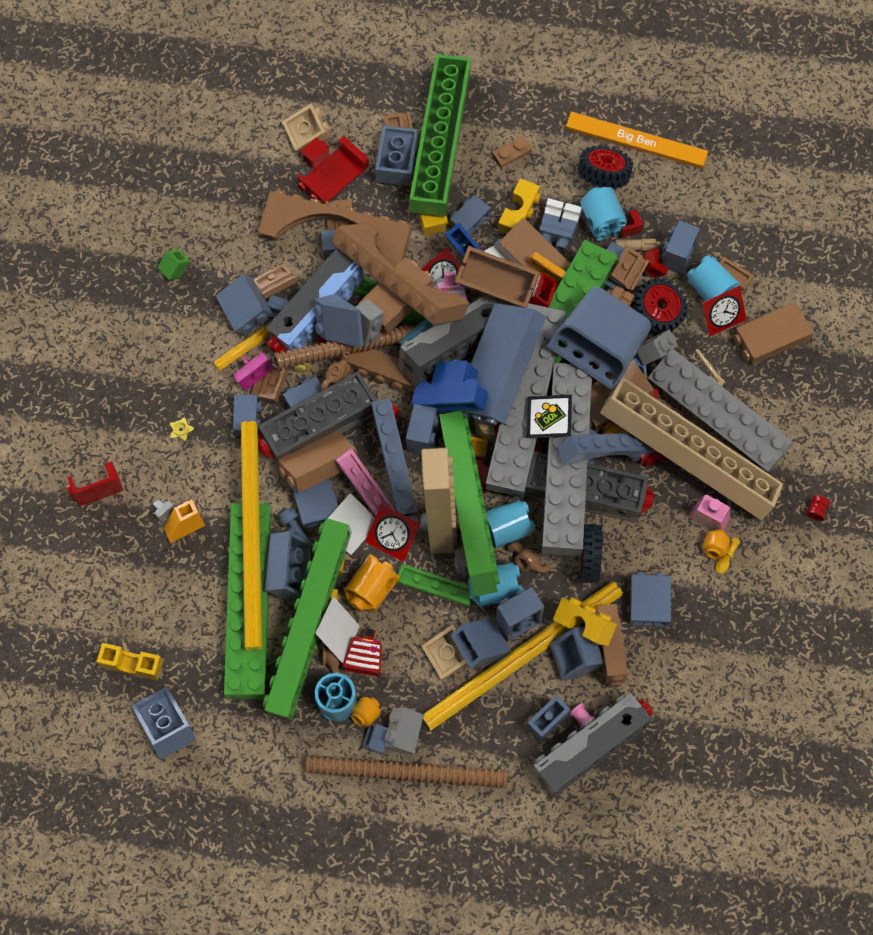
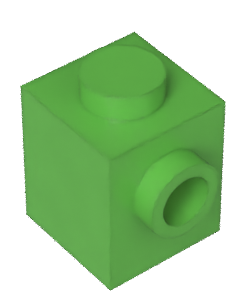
(173, 264)

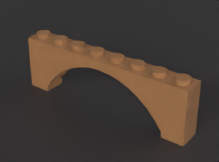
(287, 211)
(434, 304)

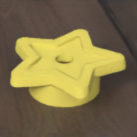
(180, 424)

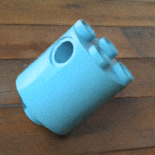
(603, 212)
(711, 278)
(509, 523)
(506, 589)
(335, 696)

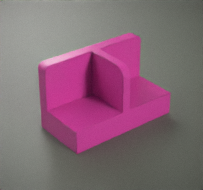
(253, 371)

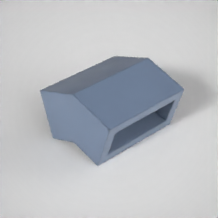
(276, 304)
(374, 738)

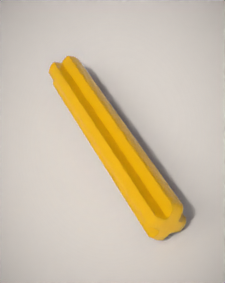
(241, 348)

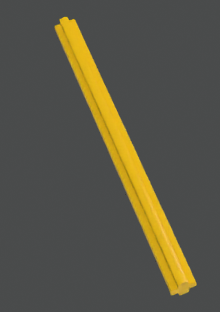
(251, 536)
(511, 662)

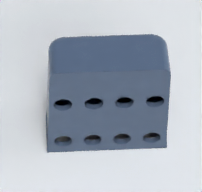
(603, 333)

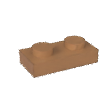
(511, 151)

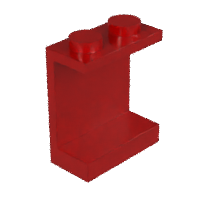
(98, 489)

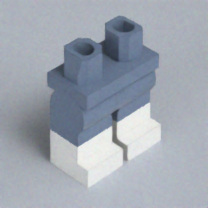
(557, 231)

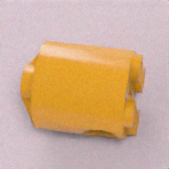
(370, 584)

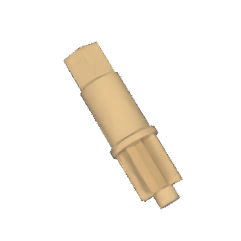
(639, 244)

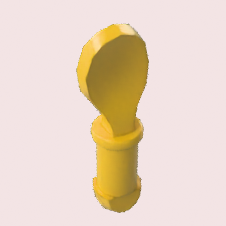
(723, 563)

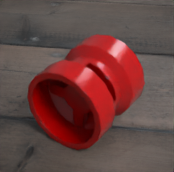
(818, 507)

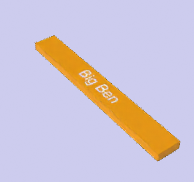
(637, 140)

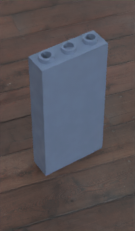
(504, 357)

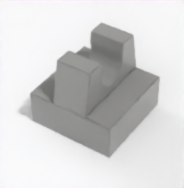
(163, 511)

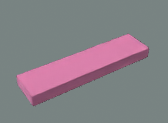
(363, 481)

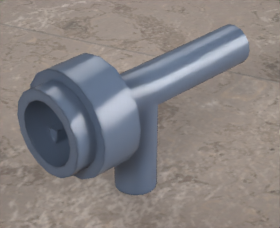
(288, 518)

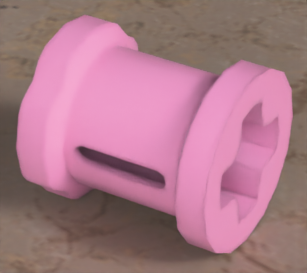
(581, 715)

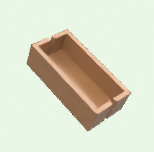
(497, 277)

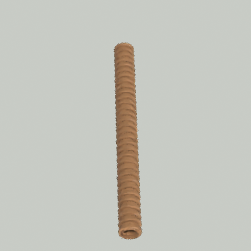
(334, 348)
(406, 771)

